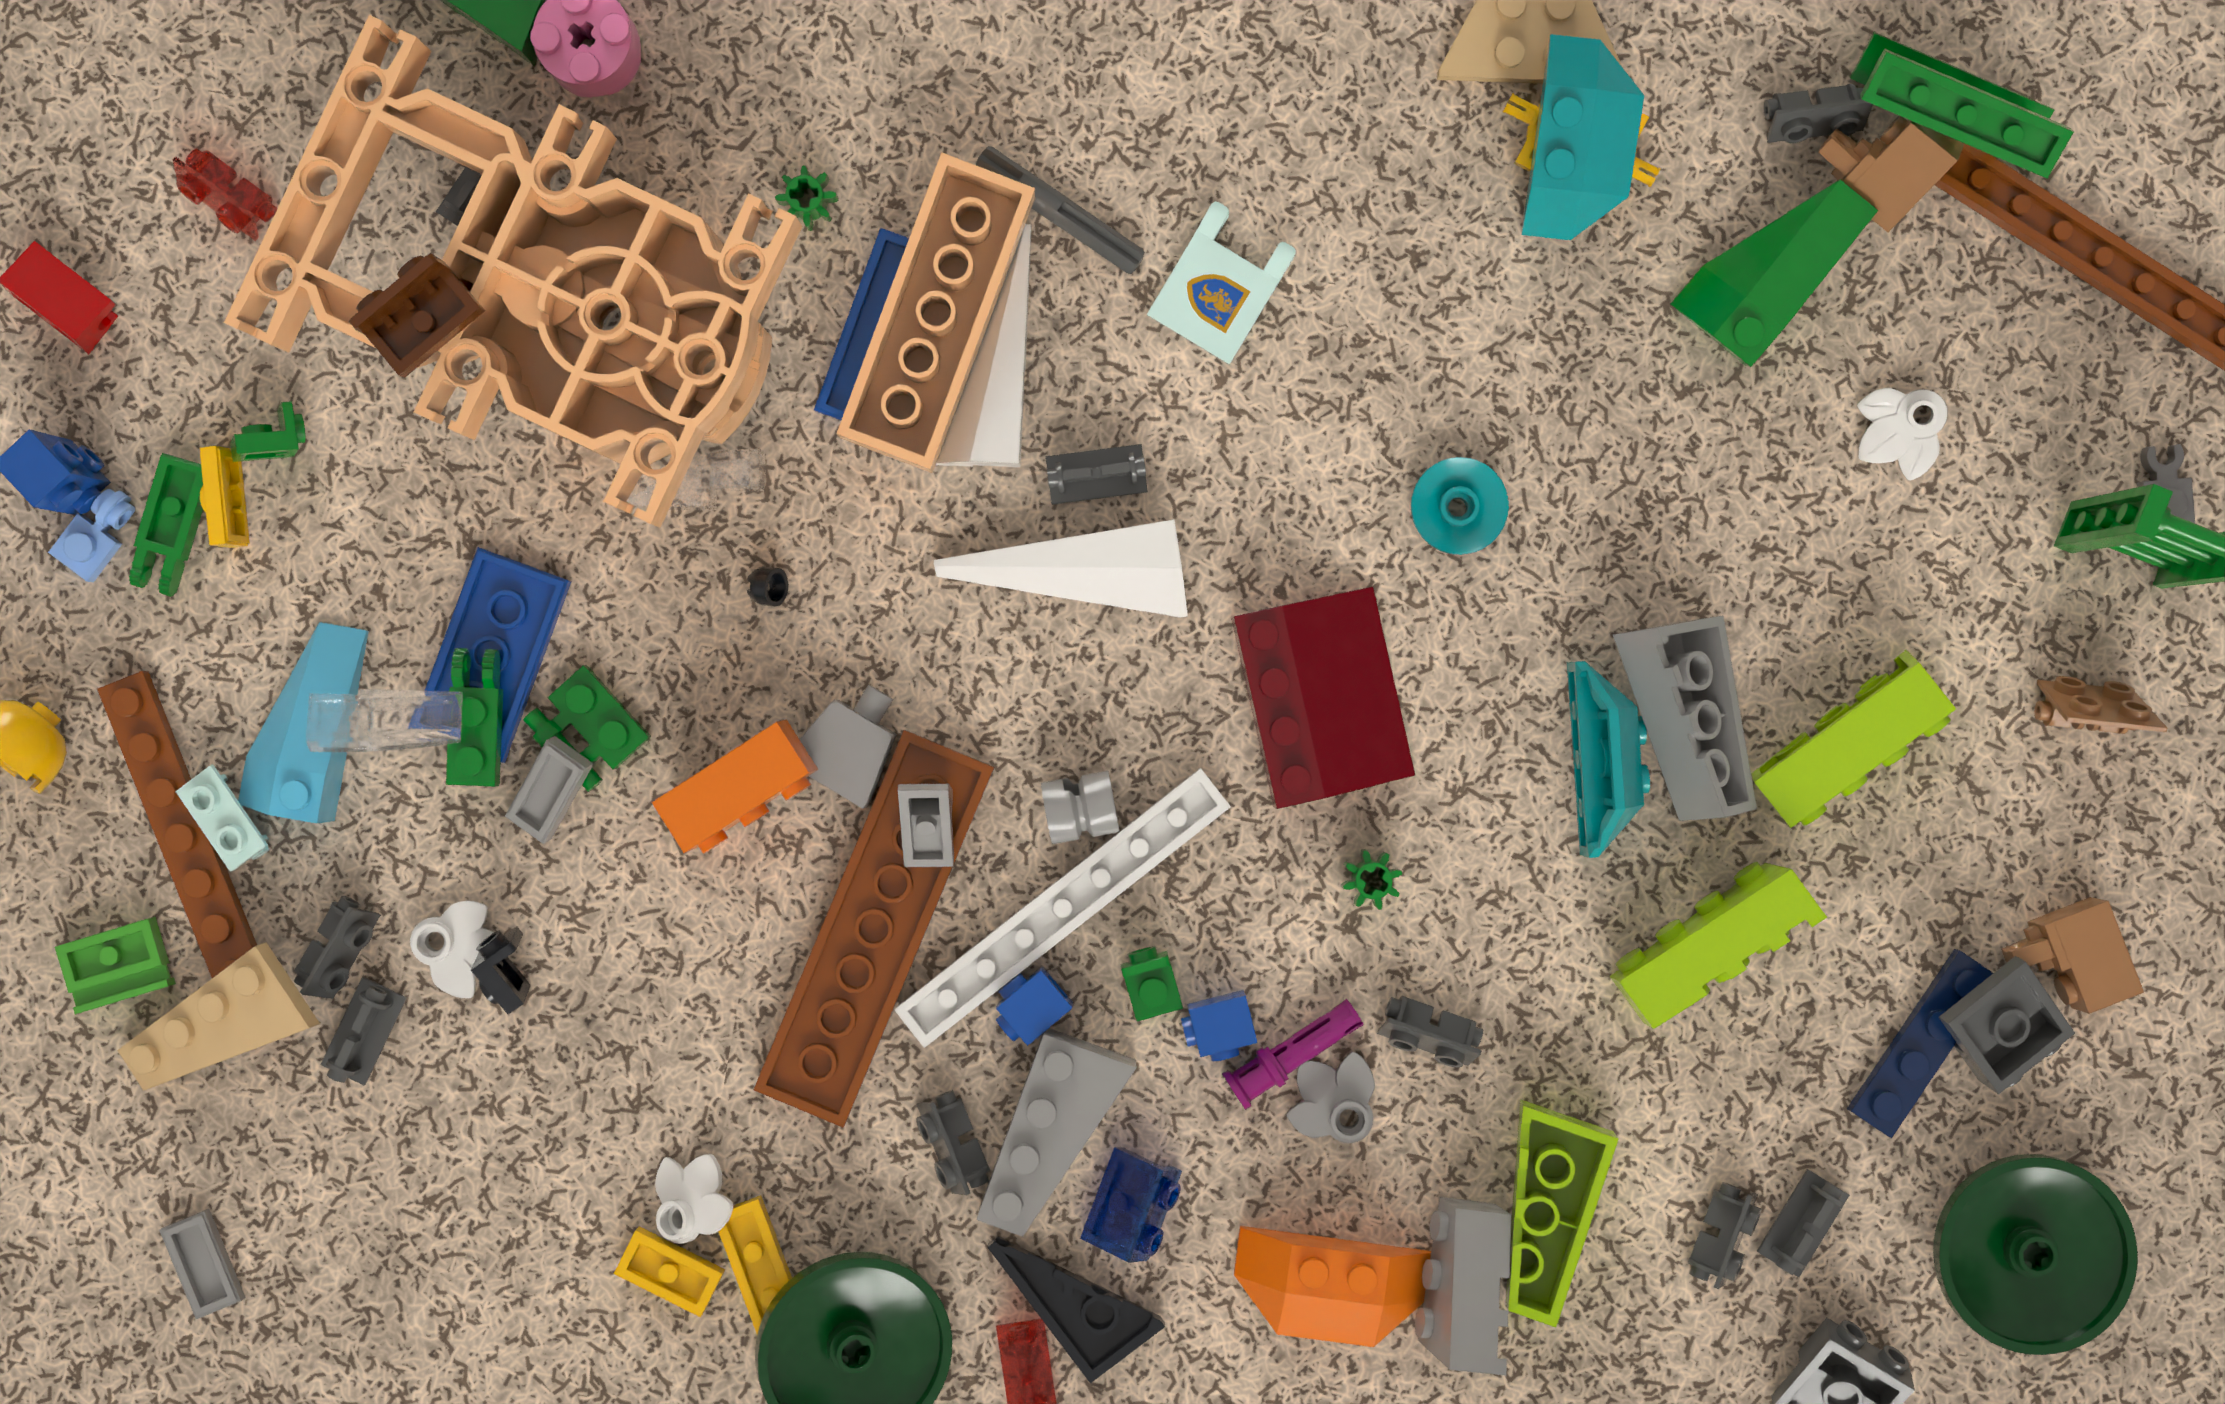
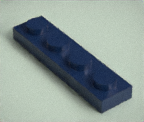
(1916, 1049)

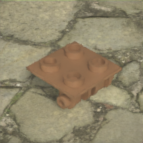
(2104, 708)

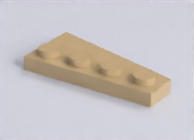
(227, 1016)

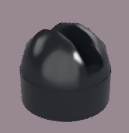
(759, 586)

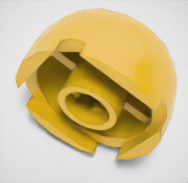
(31, 743)

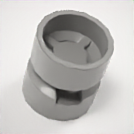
(1080, 807)

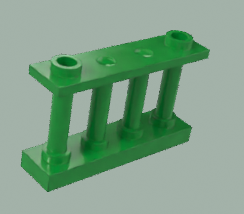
(1960, 105)
(2144, 528)

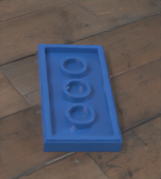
(861, 323)
(507, 610)

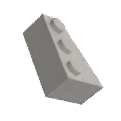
(1464, 1285)

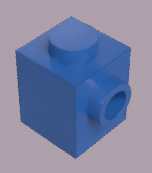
(1031, 1005)
(1219, 1026)

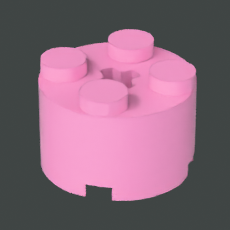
(584, 69)

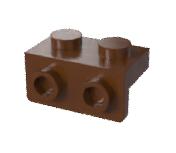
(416, 313)

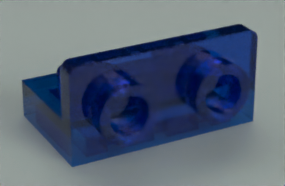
(1131, 1206)

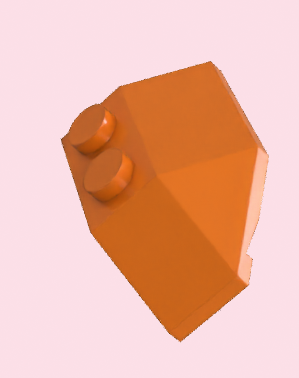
(1329, 1284)

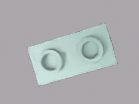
(222, 818)

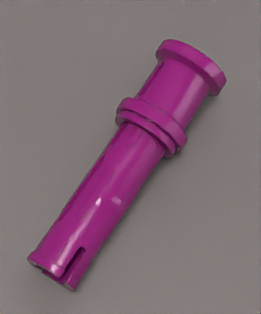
(1274, 1065)

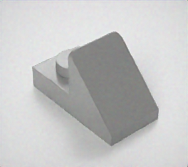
(926, 824)

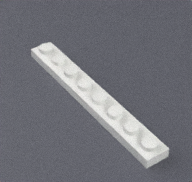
(1062, 907)

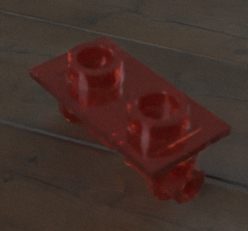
(206, 181)
(1026, 1362)

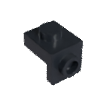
(497, 974)

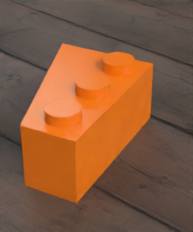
(736, 788)

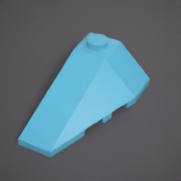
(279, 769)

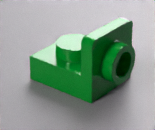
(262, 443)
(1151, 983)

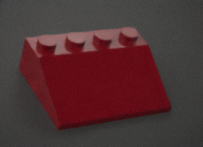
(1323, 697)

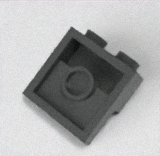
(2006, 1026)
(1845, 1369)

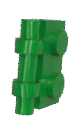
(596, 716)

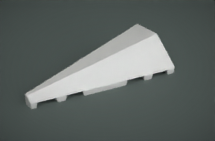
(990, 410)
(1114, 567)

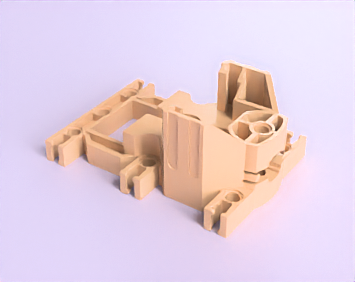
(544, 272)

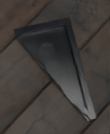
(1084, 1317)

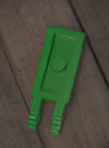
(168, 523)
(478, 755)

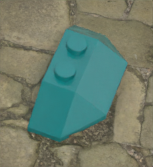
(1581, 139)
(1605, 758)

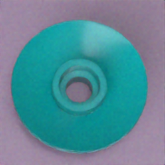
(1484, 501)

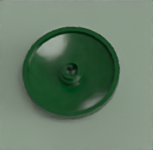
(2035, 1254)
(854, 1335)

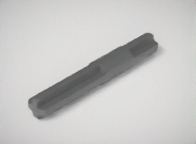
(1067, 214)

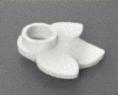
(1896, 433)
(462, 933)
(693, 1195)

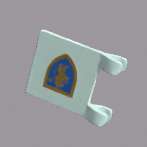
(1216, 293)

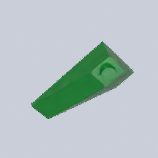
(1765, 279)

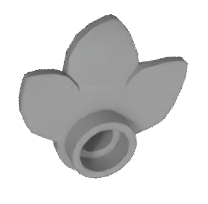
(1331, 1092)

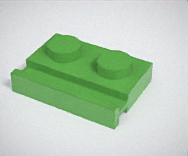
(115, 965)

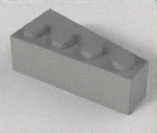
(1691, 714)
(1054, 1118)

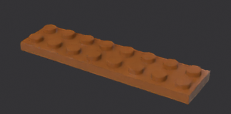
(867, 941)

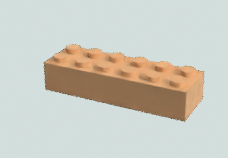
(936, 312)

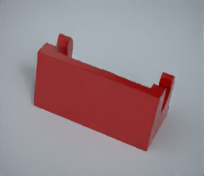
(59, 296)

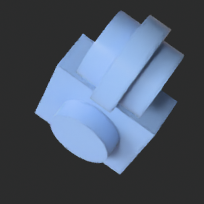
(86, 545)

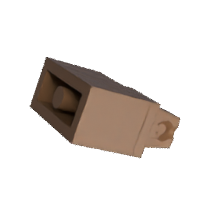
(1892, 173)
(2086, 953)

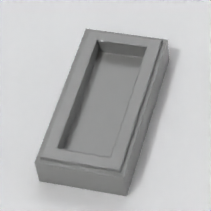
(549, 789)
(202, 1264)

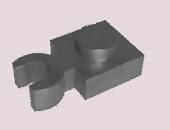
(2165, 476)

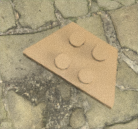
(1512, 38)

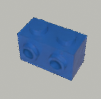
(54, 472)

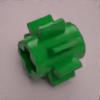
(795, 191)
(1373, 892)

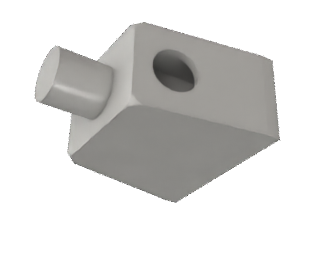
(851, 746)

